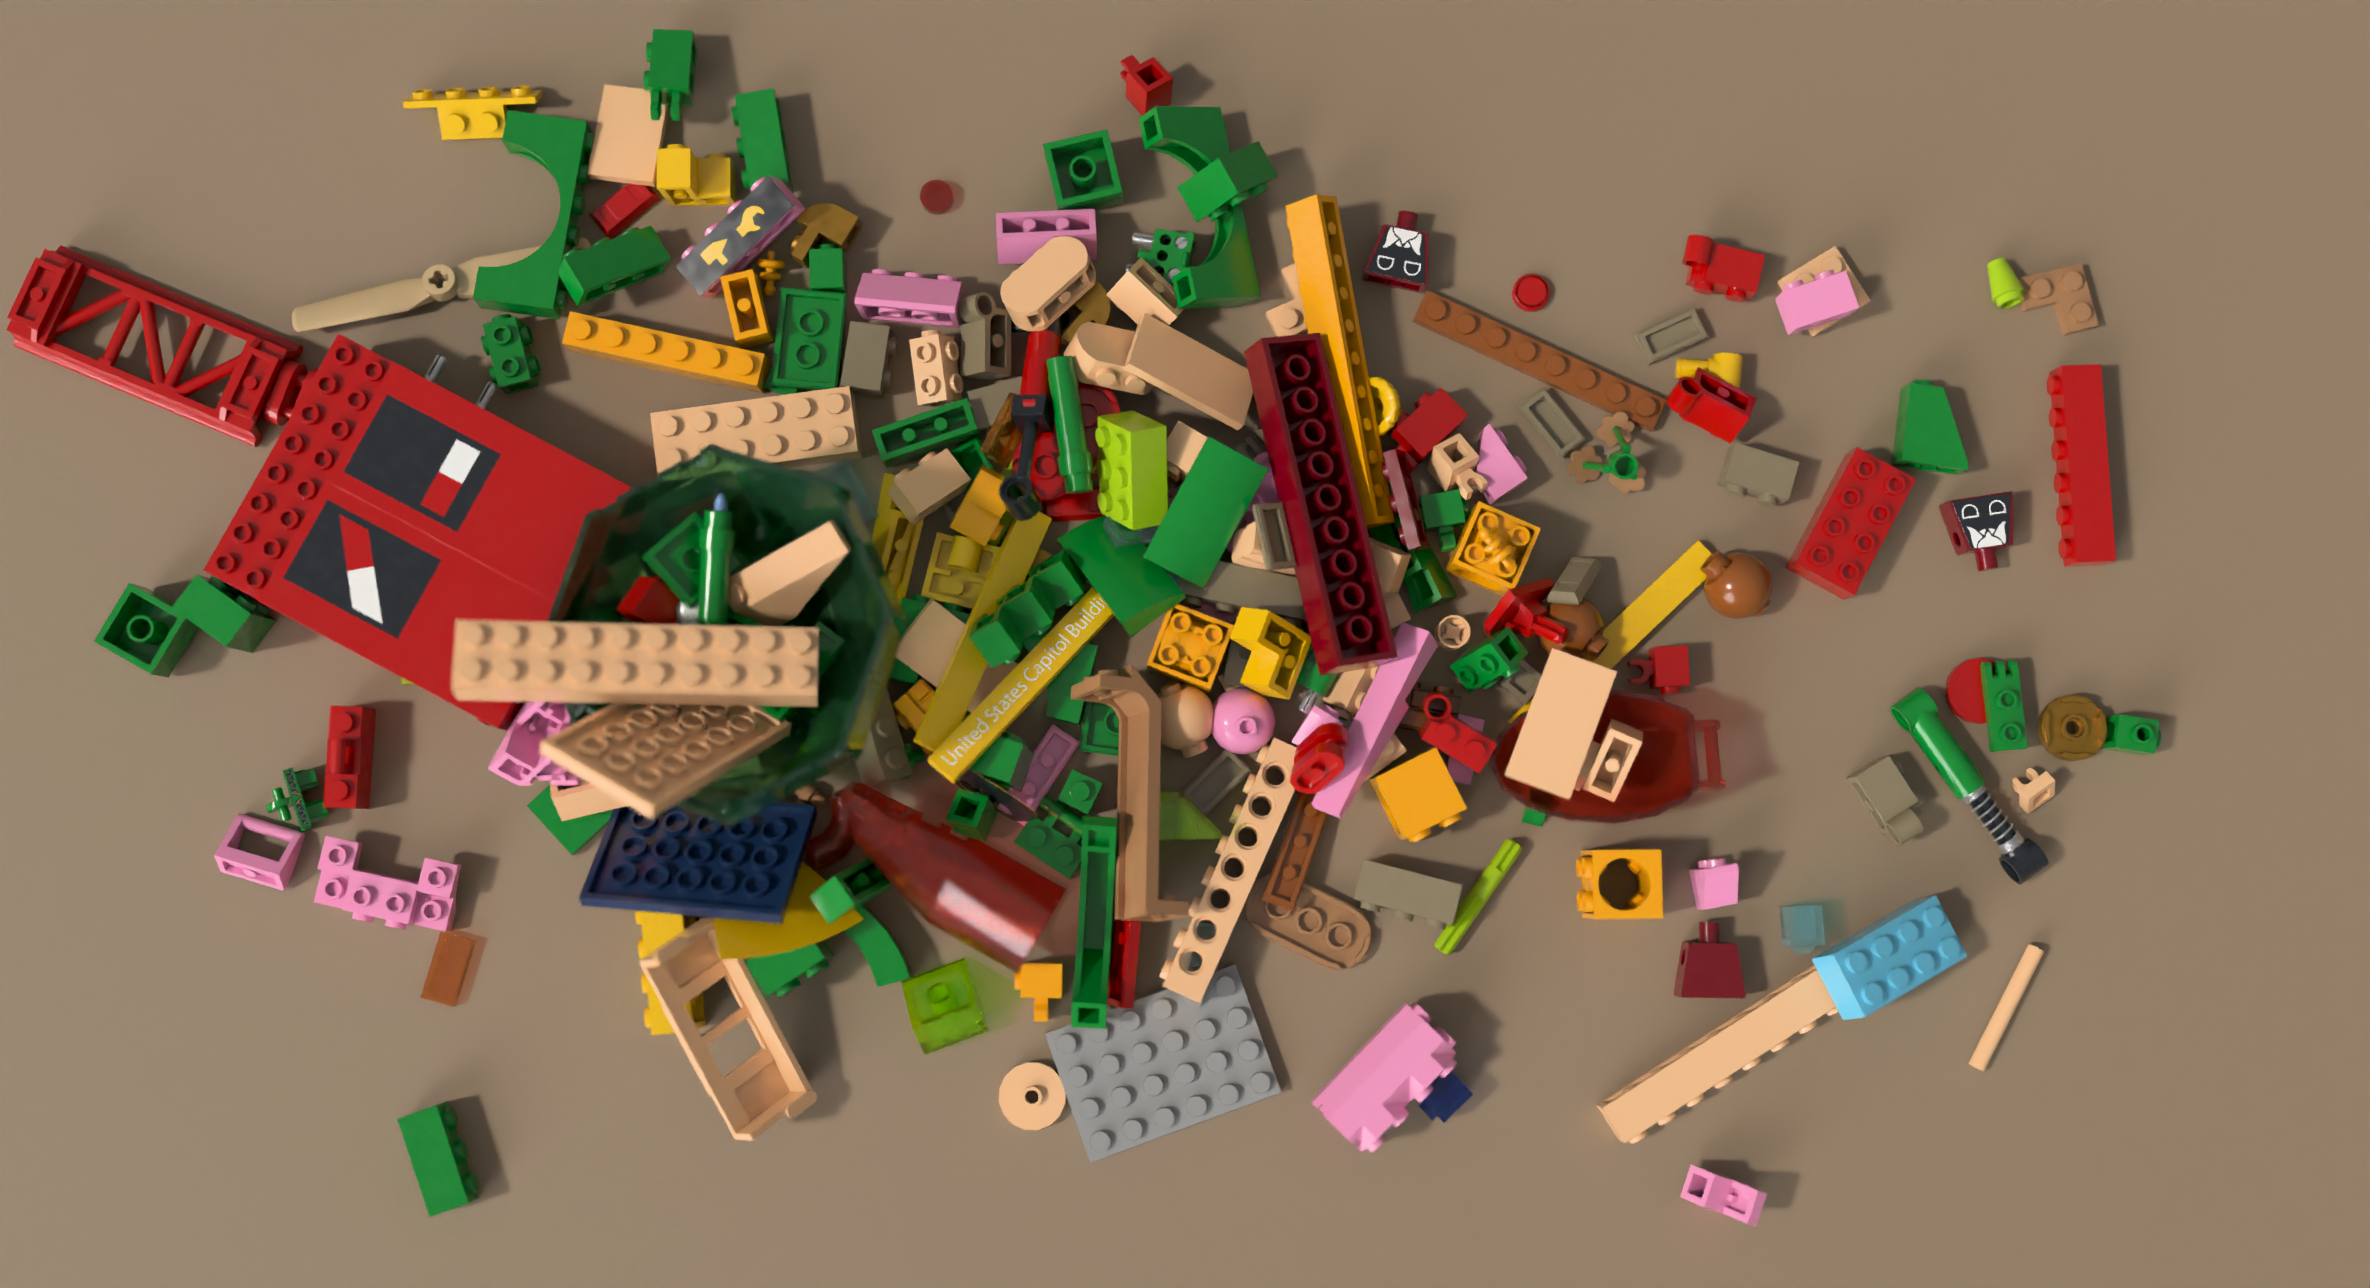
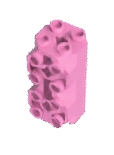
(1386, 1076)

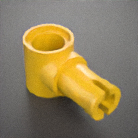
(1722, 365)

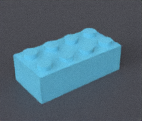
(1889, 957)

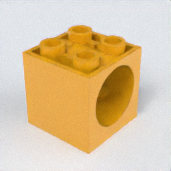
(1472, 562)
(1189, 647)
(1419, 796)
(1646, 902)

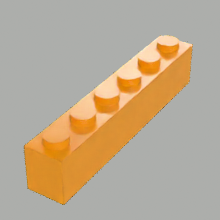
(666, 352)

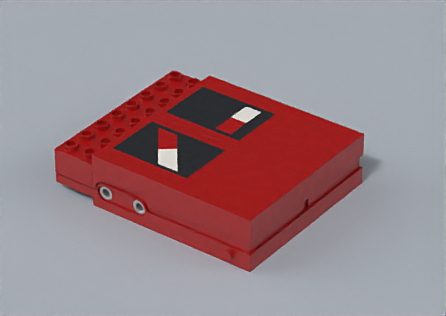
(407, 513)

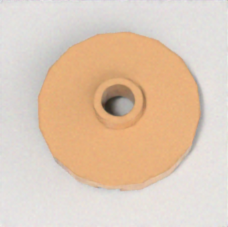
(1034, 1077)

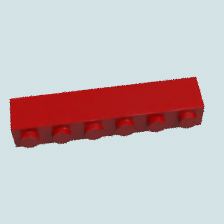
(2081, 465)

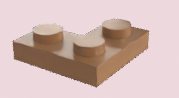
(2069, 294)

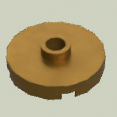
(2088, 724)

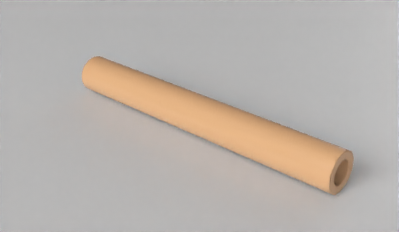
(2006, 1007)

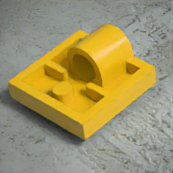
(958, 570)

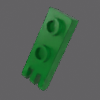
(2003, 706)

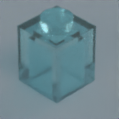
(1802, 927)

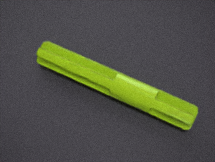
(1478, 896)

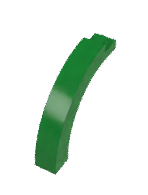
(1094, 922)
(879, 948)

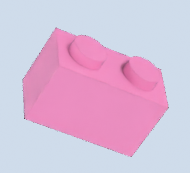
(1816, 302)

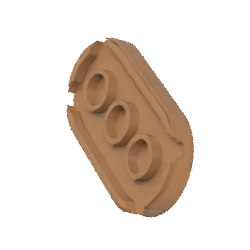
(1317, 929)

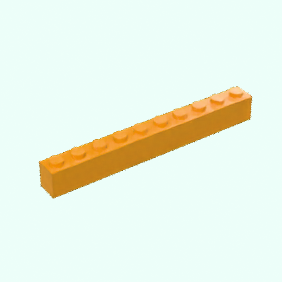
(1332, 312)

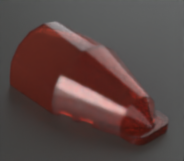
(952, 881)

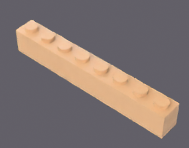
(1717, 1055)

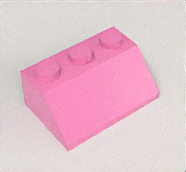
(909, 298)

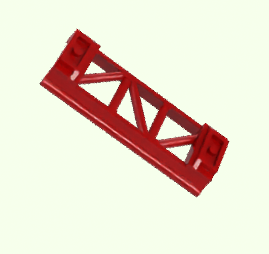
(42, 316)

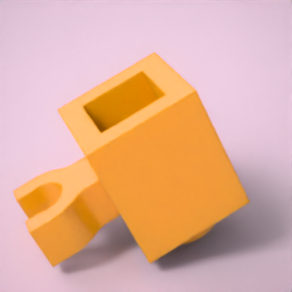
(1040, 982)

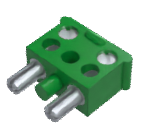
(1178, 252)

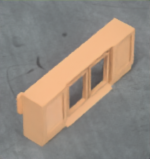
(767, 1082)

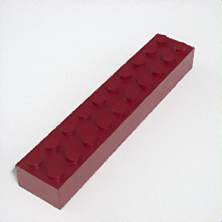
(1320, 503)

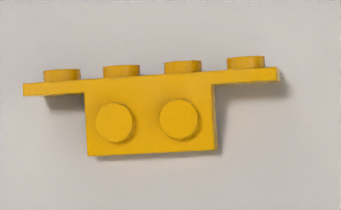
(472, 113)

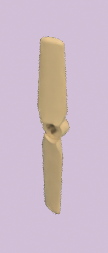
(405, 293)

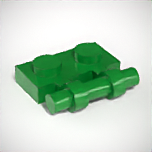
(1050, 845)

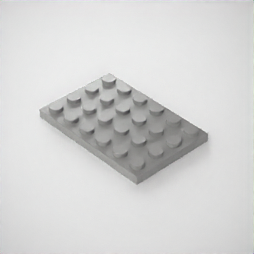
(1163, 1065)

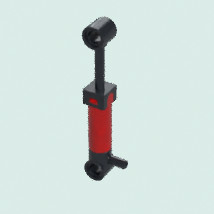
(1032, 415)

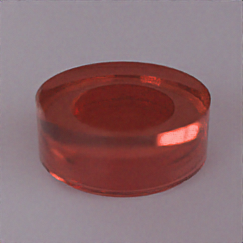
(936, 197)

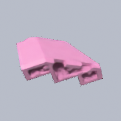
(519, 753)

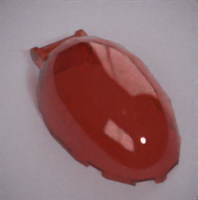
(1659, 777)

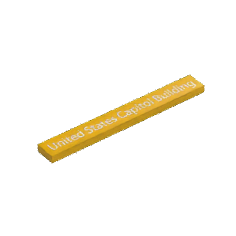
(1020, 687)

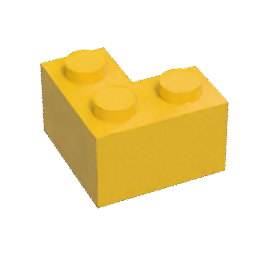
(694, 180)
(1276, 651)

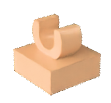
(2036, 792)

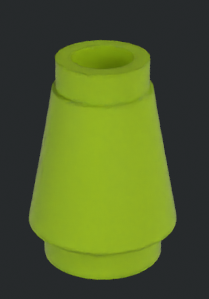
(2004, 284)

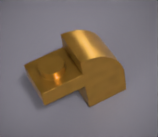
(827, 224)
(1091, 307)

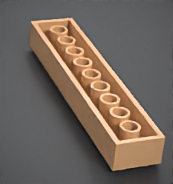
(635, 663)

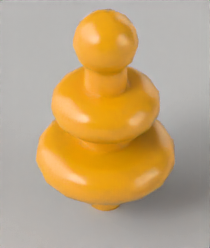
(770, 274)
(1494, 545)

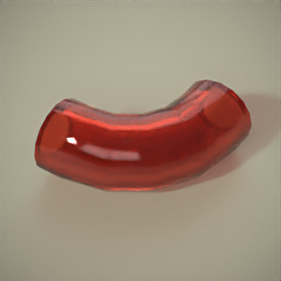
(835, 840)

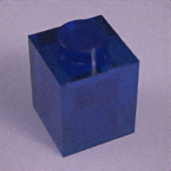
(1445, 1098)

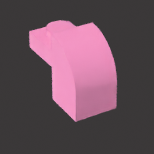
(1723, 1195)

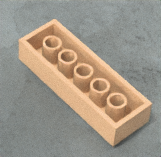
(776, 429)

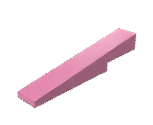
(1378, 717)

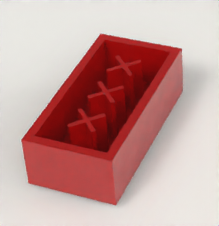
(1850, 523)

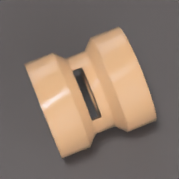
(1456, 628)

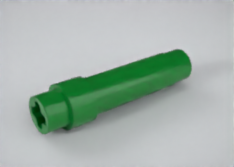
(1074, 459)
(716, 544)

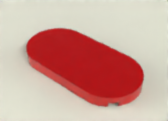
(1045, 468)

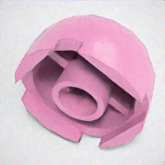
(1242, 720)

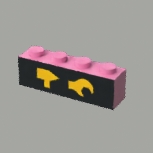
(740, 235)

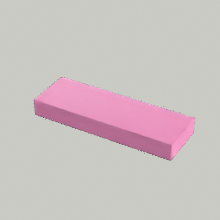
(1047, 764)

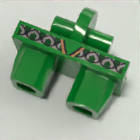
(296, 783)

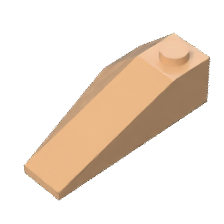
(786, 579)

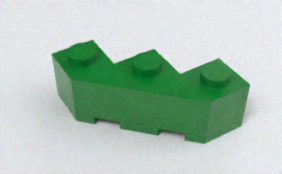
(1028, 609)

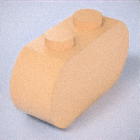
(1048, 283)
(1101, 355)

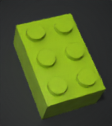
(1132, 469)

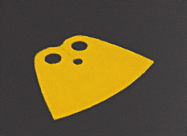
(800, 927)

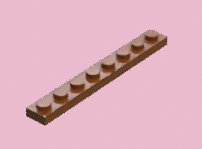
(1538, 360)

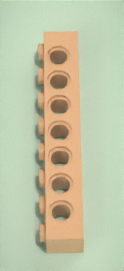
(1194, 984)

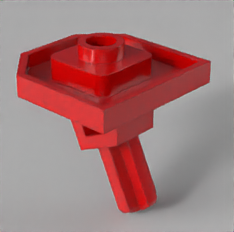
(1525, 615)

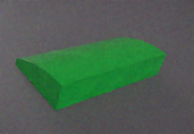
(1205, 512)
(1124, 579)

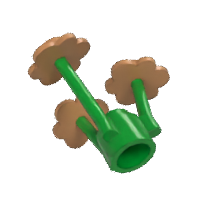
(1621, 465)

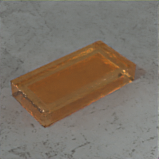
(1003, 436)
(448, 969)

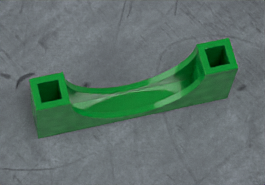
(1228, 273)
(533, 283)
(1059, 705)

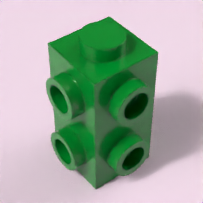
(508, 345)
(1489, 659)

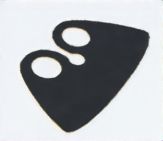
(1019, 810)

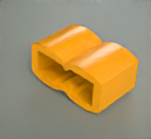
(981, 508)

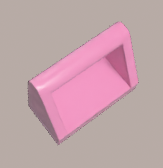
(255, 867)

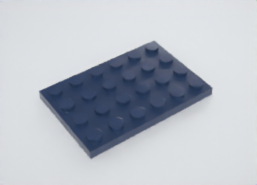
(699, 864)

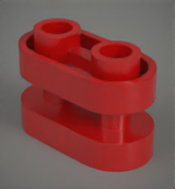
(287, 392)
(1319, 758)

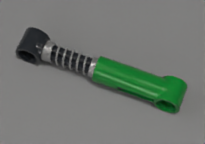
(1919, 716)

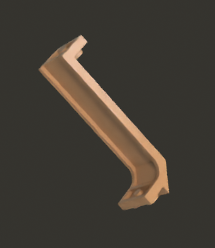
(1137, 795)

